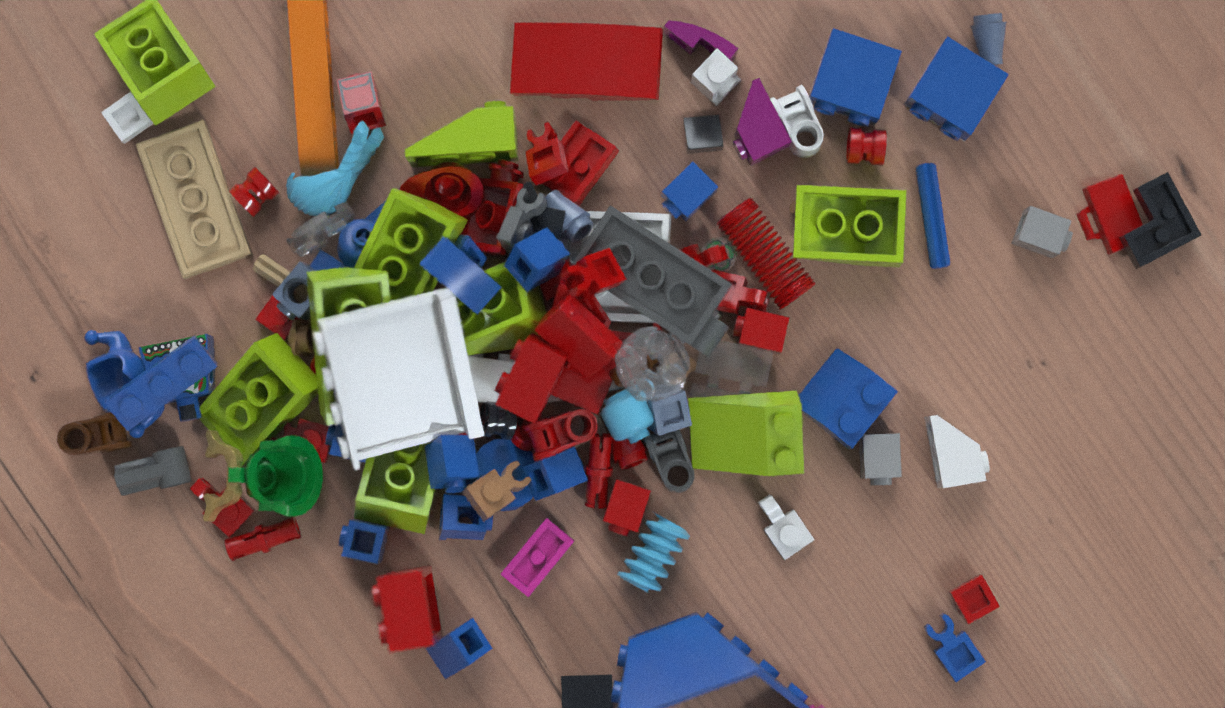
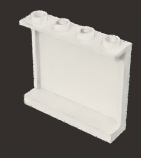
(398, 375)

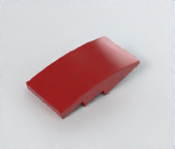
(586, 61)

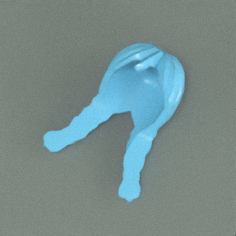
(334, 187)

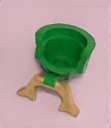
(279, 476)

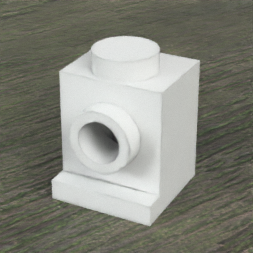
(716, 77)

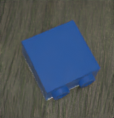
(854, 78)
(955, 90)

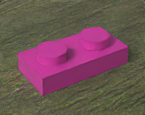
(537, 557)

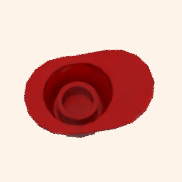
(448, 186)

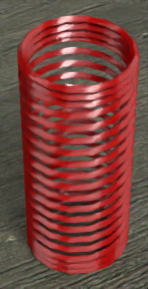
(787, 293)

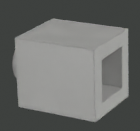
(1042, 232)
(880, 458)

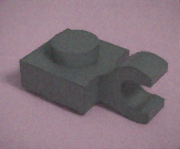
(517, 221)

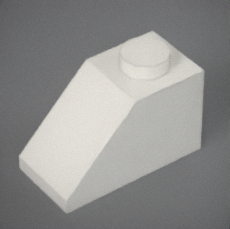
(954, 455)

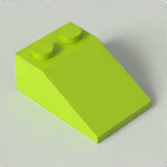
(154, 60)
(474, 138)
(850, 225)
(505, 318)
(259, 387)
(748, 433)
(396, 490)

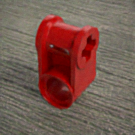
(553, 433)

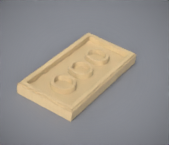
(194, 199)

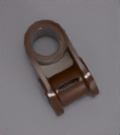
(101, 434)

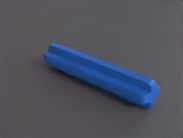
(933, 215)

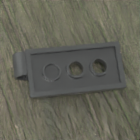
(682, 297)

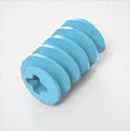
(654, 554)

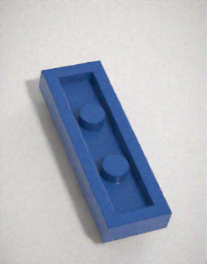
(161, 383)

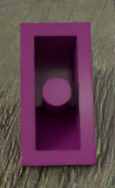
(760, 127)

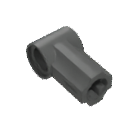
(161, 470)

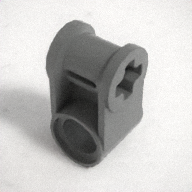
(669, 456)

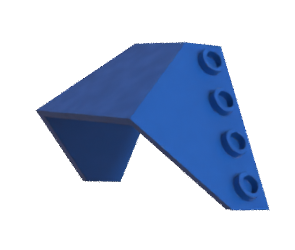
(686, 662)

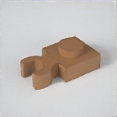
(494, 492)

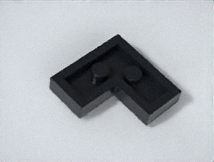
(1168, 224)

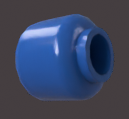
(352, 241)

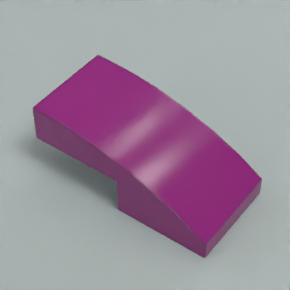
(691, 36)

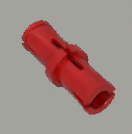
(598, 471)
(262, 538)

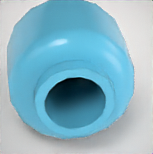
(626, 417)

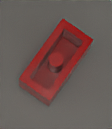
(531, 378)

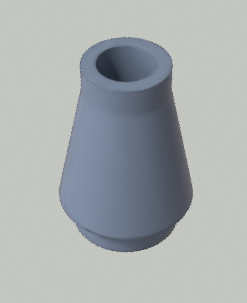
(989, 36)
(576, 221)

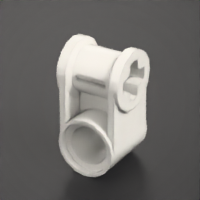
(799, 116)

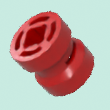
(866, 146)
(260, 186)

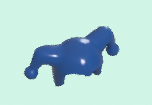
(114, 370)

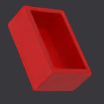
(408, 609)

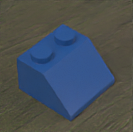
(845, 398)

